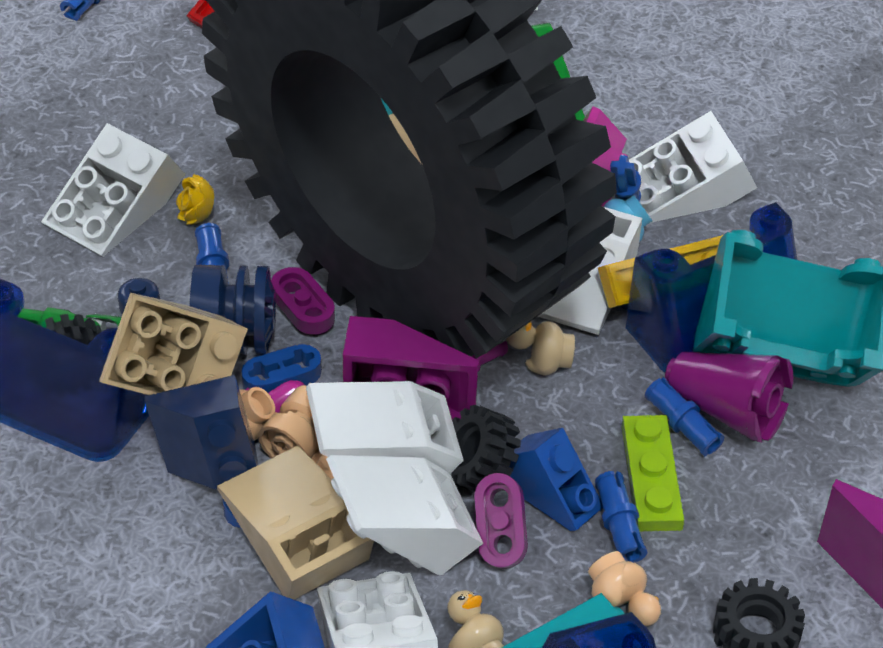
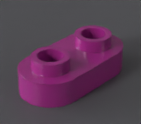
(309, 307)
(502, 521)

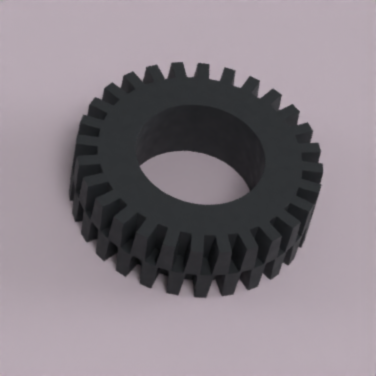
(506, 180)

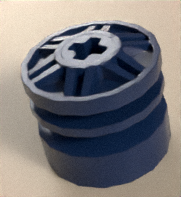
(242, 303)

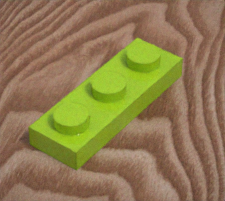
(652, 473)

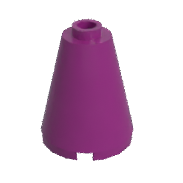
(735, 388)

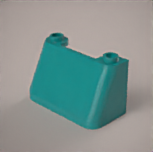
(794, 309)

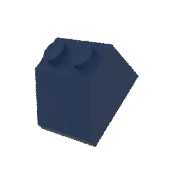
(203, 431)

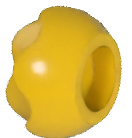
(195, 200)

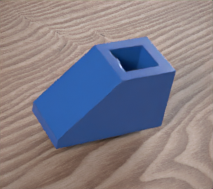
(555, 478)

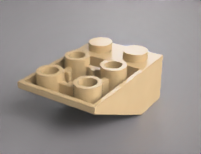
(170, 346)
(295, 522)

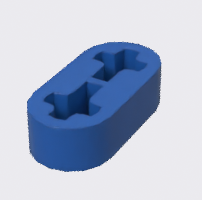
(281, 367)

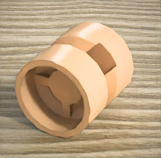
(290, 427)

